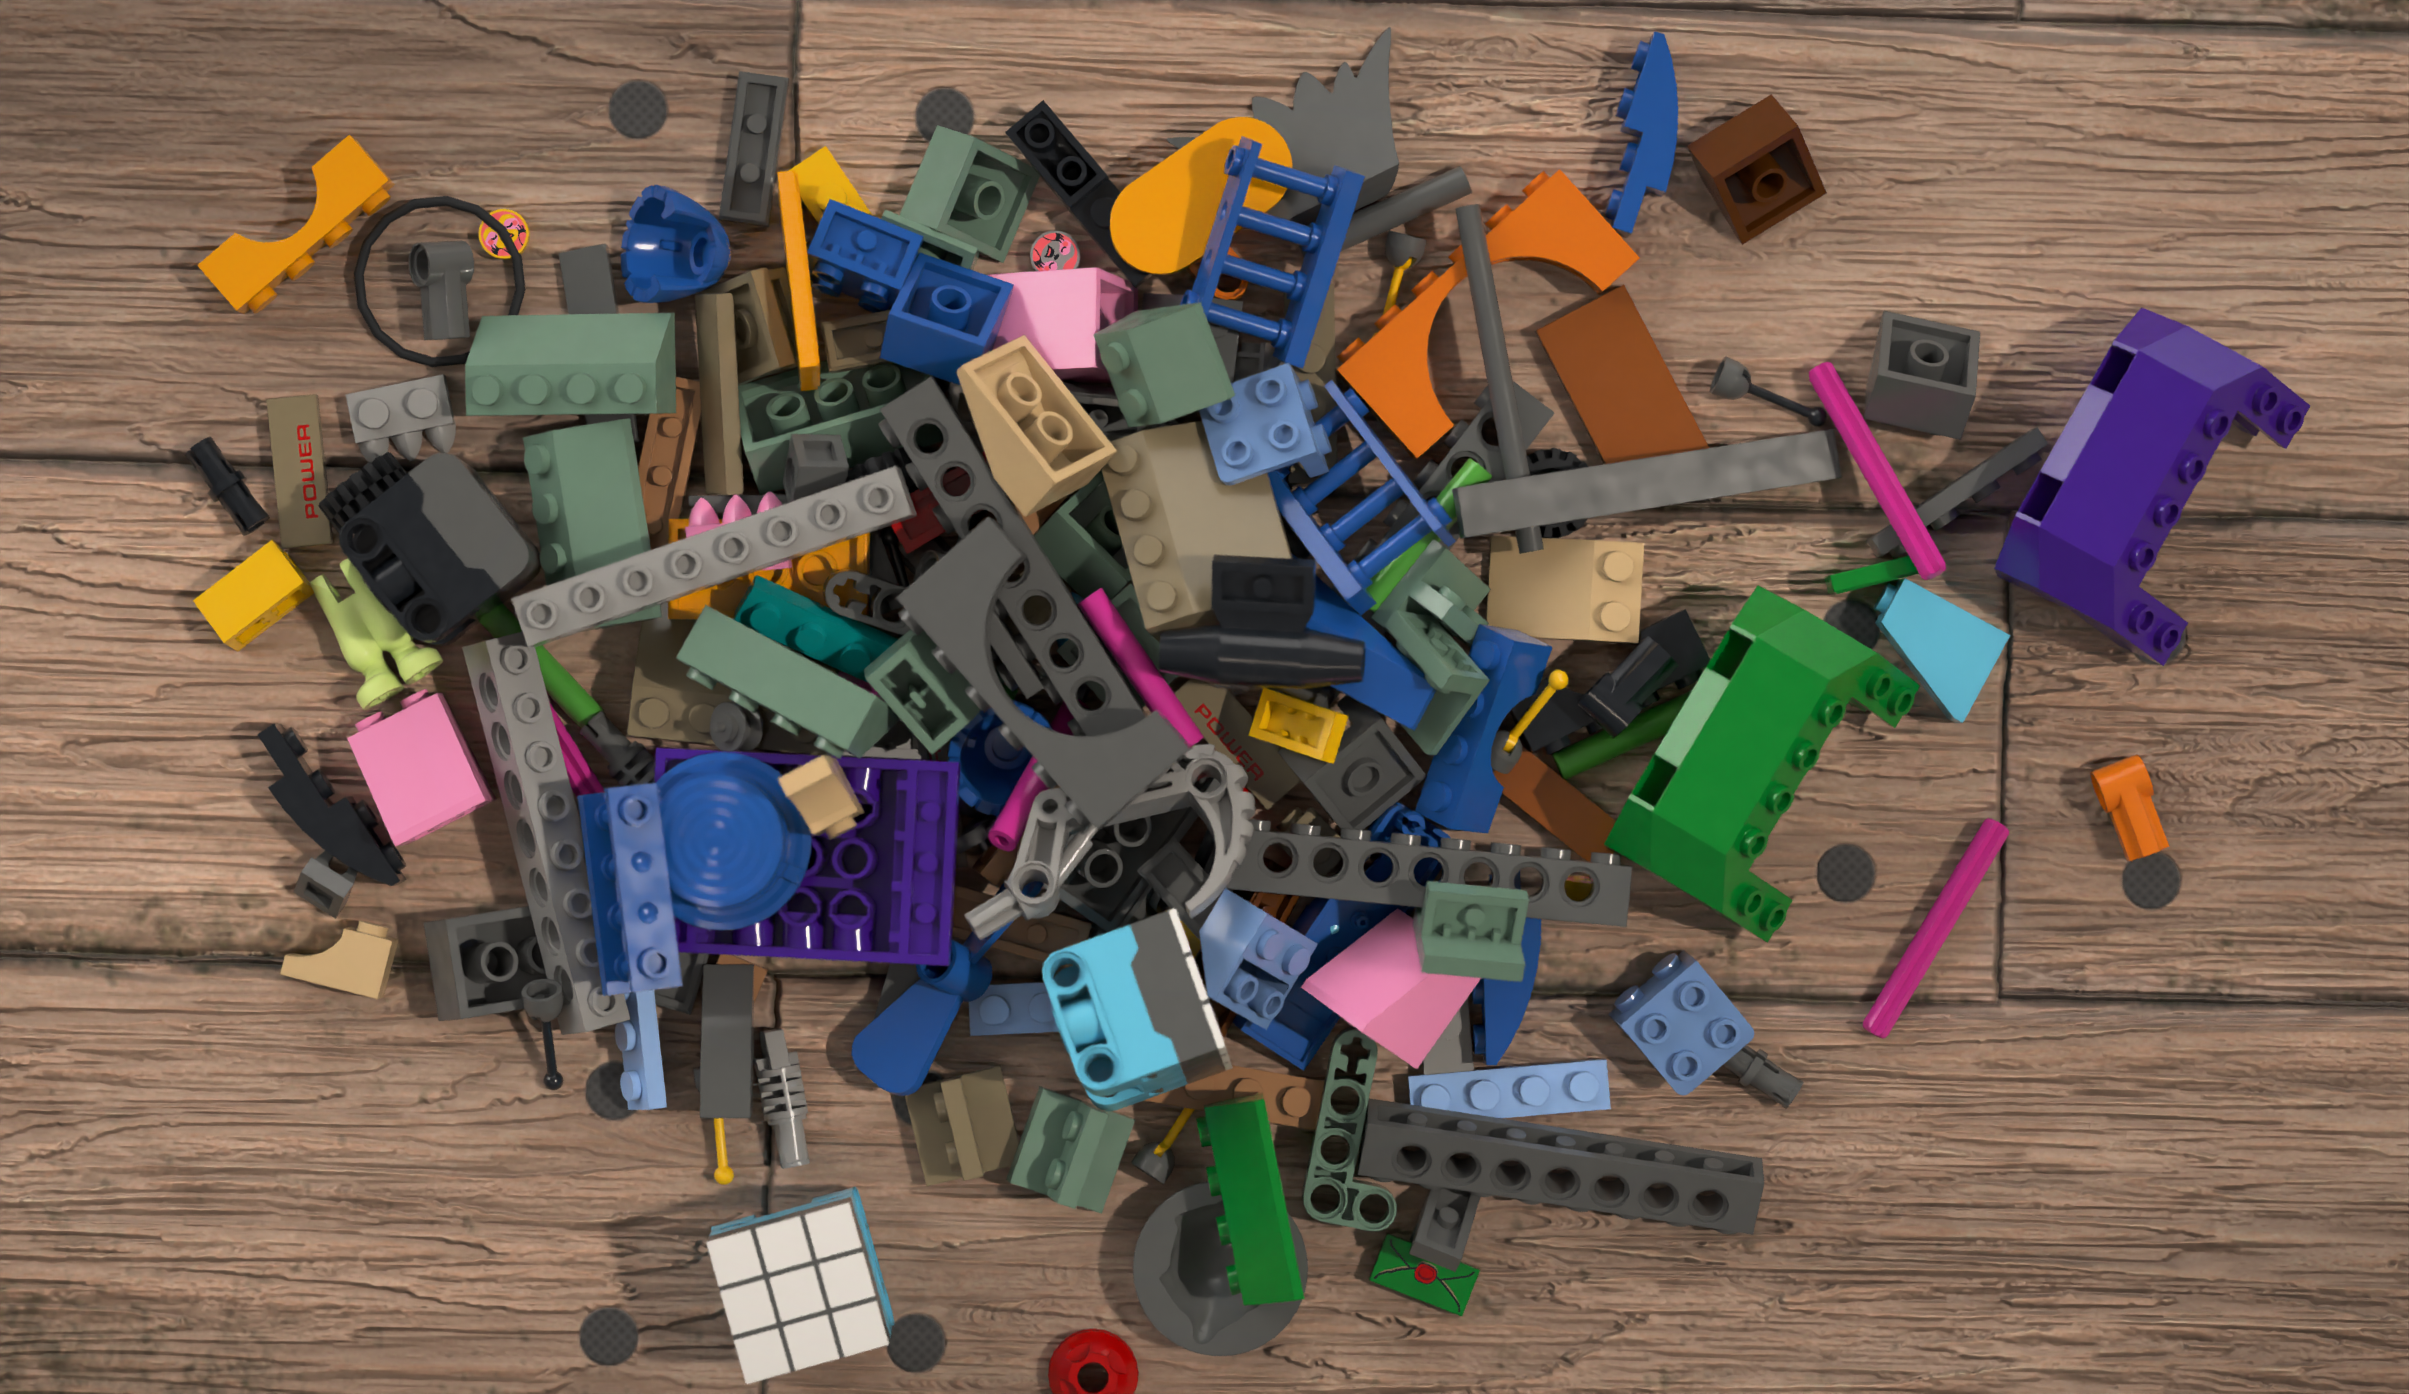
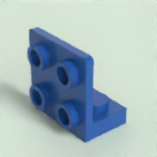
(861, 256)

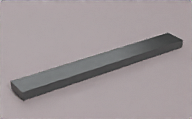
(1646, 483)

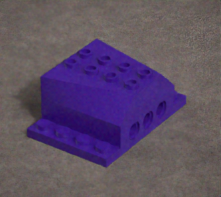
(866, 893)

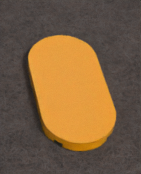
(1169, 211)

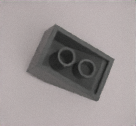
(482, 962)

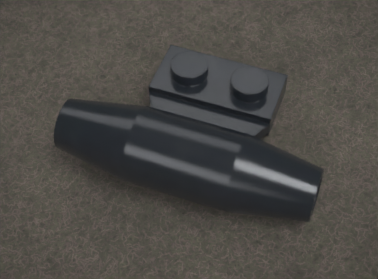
(1262, 631)

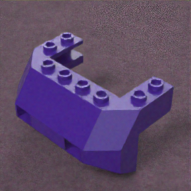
(2129, 470)

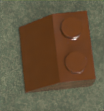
(1757, 168)

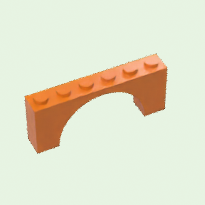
(1549, 227)

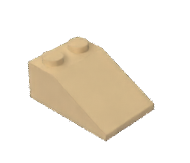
(1031, 426)
(1567, 589)

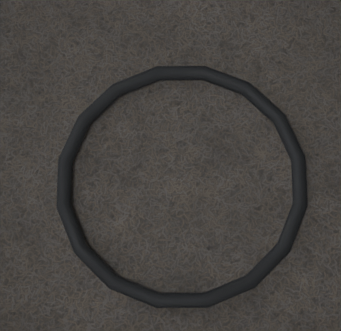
(379, 229)

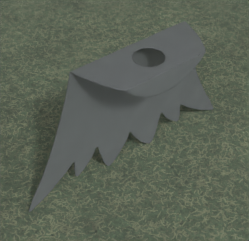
(1335, 129)

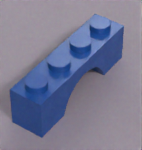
(1460, 780)

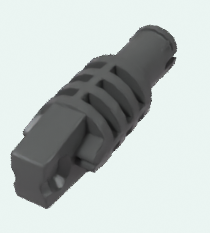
(627, 761)

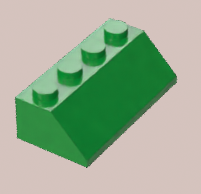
(1252, 1201)

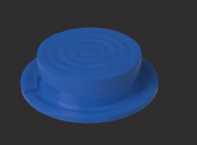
(730, 840)

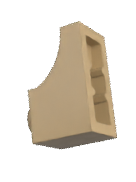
(823, 796)
(354, 964)

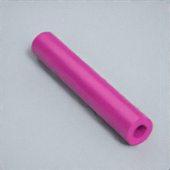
(1137, 664)
(1015, 813)

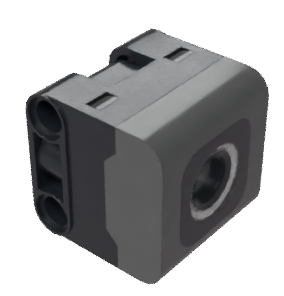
(440, 550)

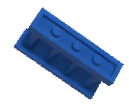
(1319, 240)
(1328, 540)
(629, 889)

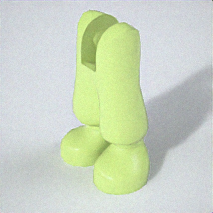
(365, 631)

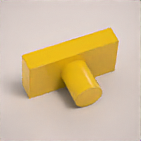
(824, 180)
(1298, 725)

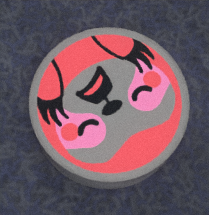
(1054, 252)

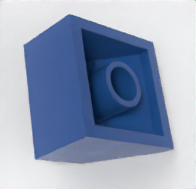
(944, 317)

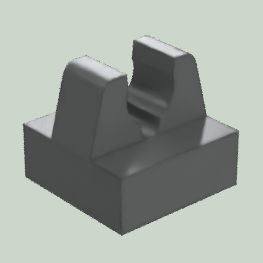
(324, 886)

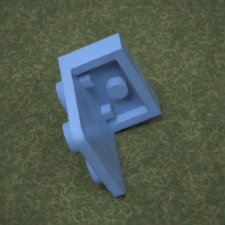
(1266, 427)
(1682, 1022)

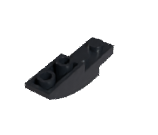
(1072, 178)
(339, 828)

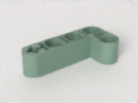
(1349, 1126)

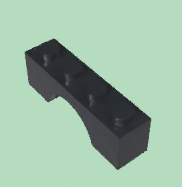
(1563, 714)

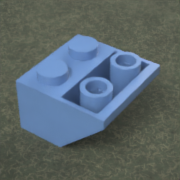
(1251, 958)

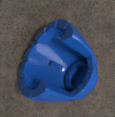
(671, 247)
(989, 761)

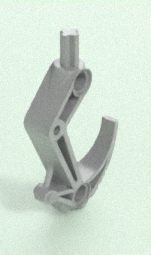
(1050, 860)

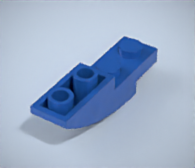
(1652, 116)
(1504, 1000)

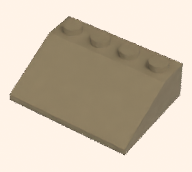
(1179, 516)
(680, 709)

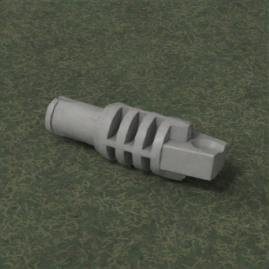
(783, 1097)

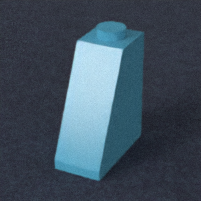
(1940, 644)

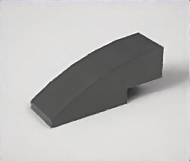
(727, 1041)

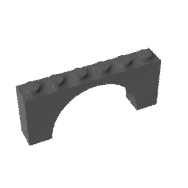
(956, 611)

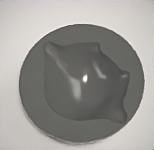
(1186, 1282)

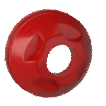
(1097, 1347)

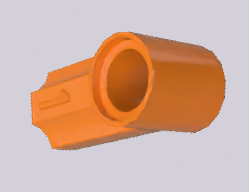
(2126, 794)

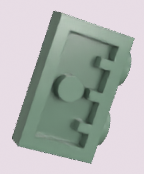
(1445, 668)

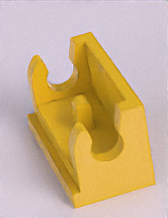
(254, 596)

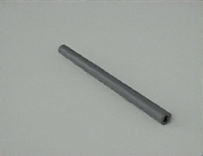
(1495, 357)

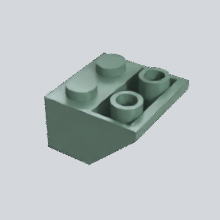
(922, 690)

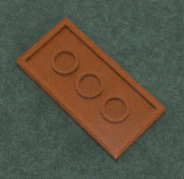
(1619, 381)

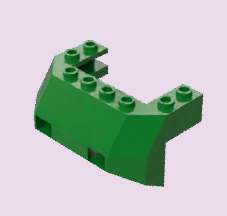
(1745, 750)

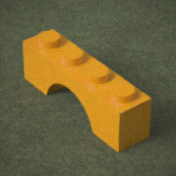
(346, 187)

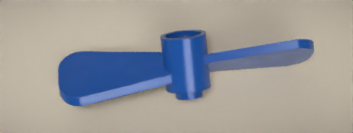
(908, 1034)

